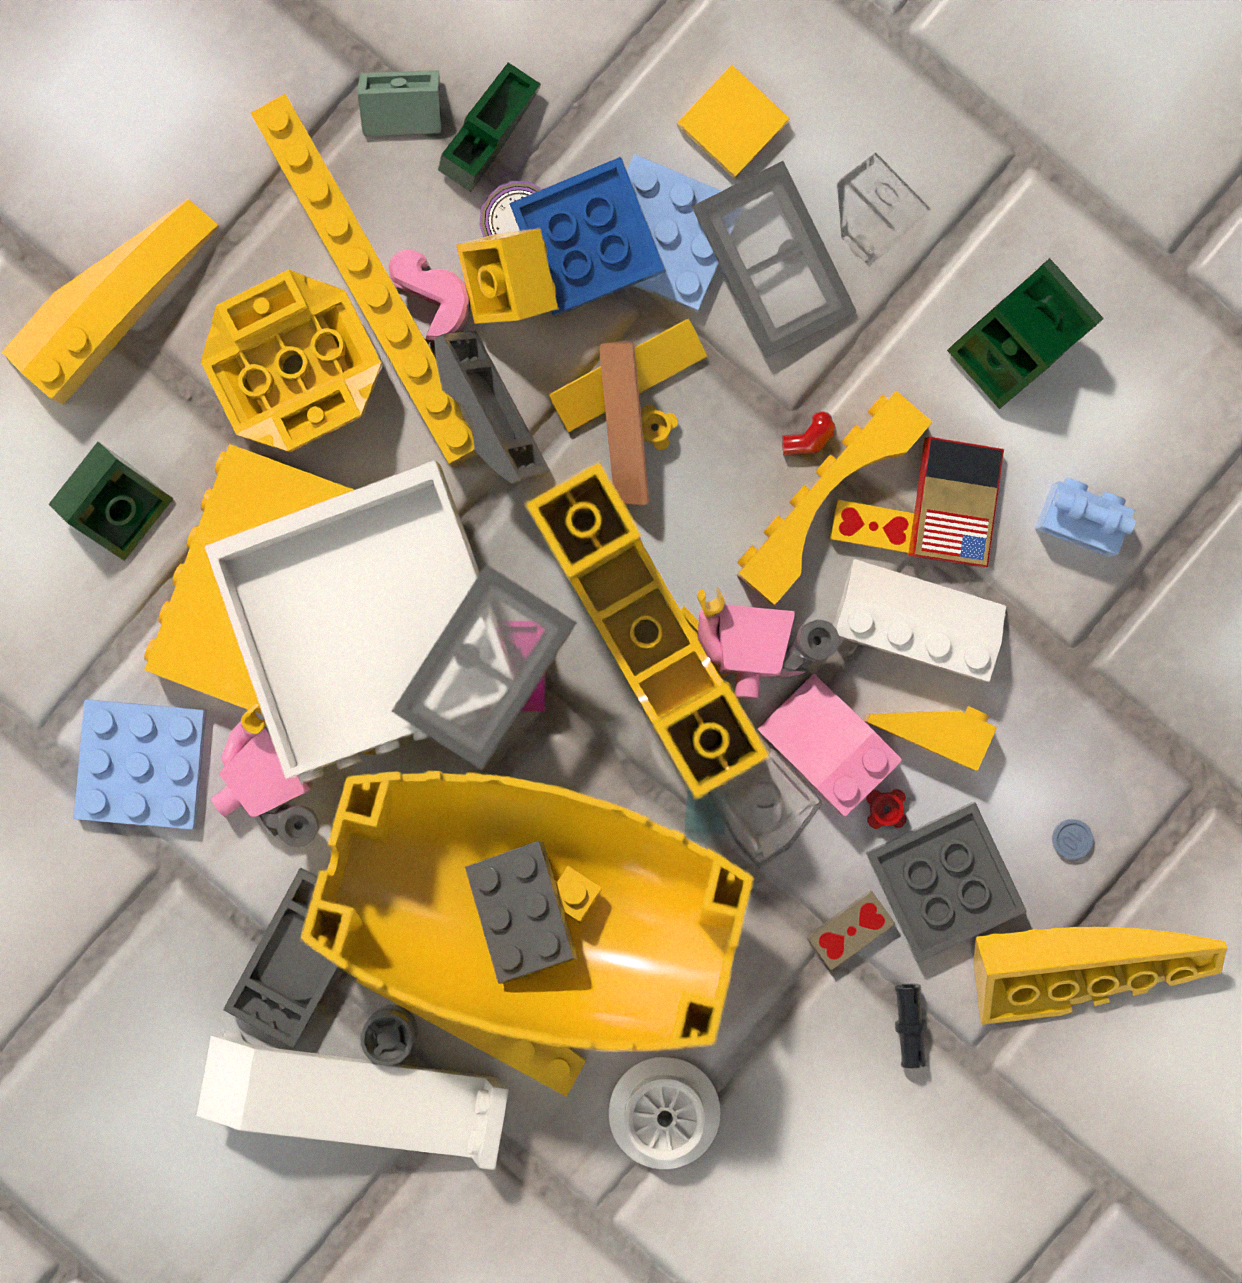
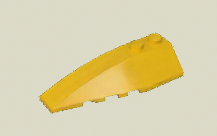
(103, 302)
(1056, 968)

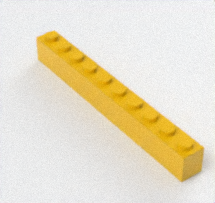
(365, 276)

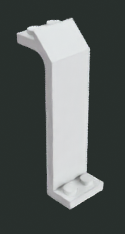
(352, 1100)

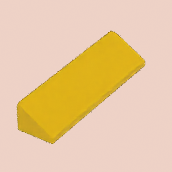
(655, 362)

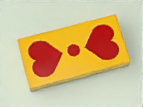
(872, 526)

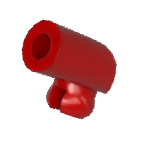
(813, 439)

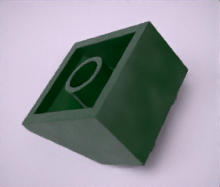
(110, 501)

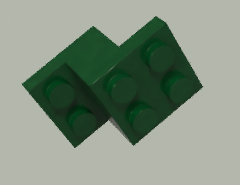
(1025, 333)

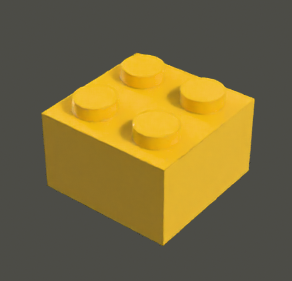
(507, 276)

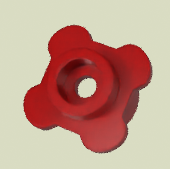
(894, 816)

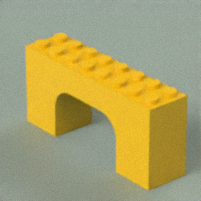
(646, 630)

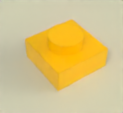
(576, 893)

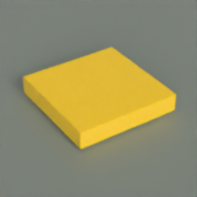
(733, 121)

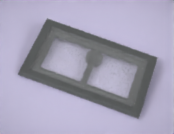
(774, 259)
(484, 667)

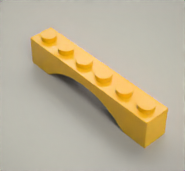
(888, 435)

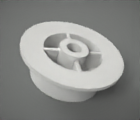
(664, 1086)

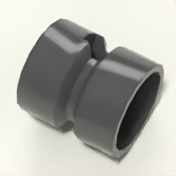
(389, 1035)

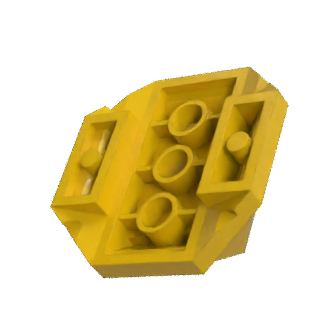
(266, 326)

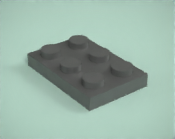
(521, 912)

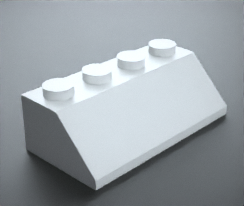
(920, 621)

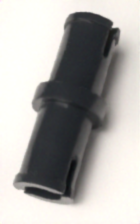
(910, 1025)

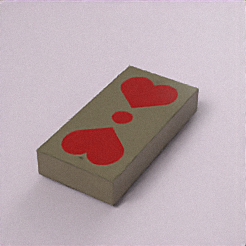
(851, 930)

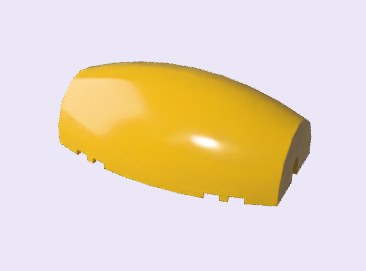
(407, 922)

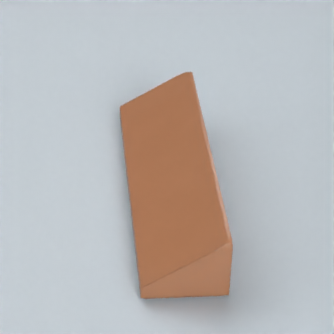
(624, 421)

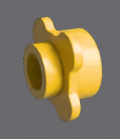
(665, 422)

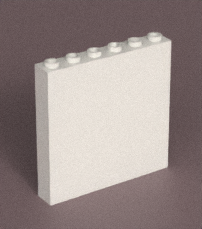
(344, 612)

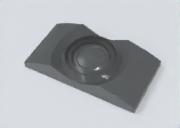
(487, 407)
(284, 973)

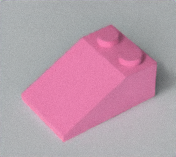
(829, 745)

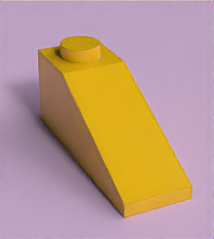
(948, 733)

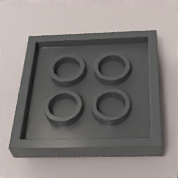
(946, 882)

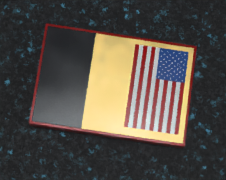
(956, 502)

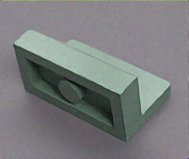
(399, 103)

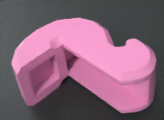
(435, 286)

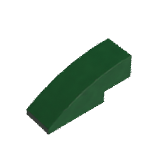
(488, 126)

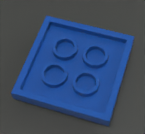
(591, 234)

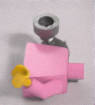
(756, 641)
(259, 785)

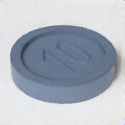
(1072, 839)

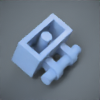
(1086, 517)

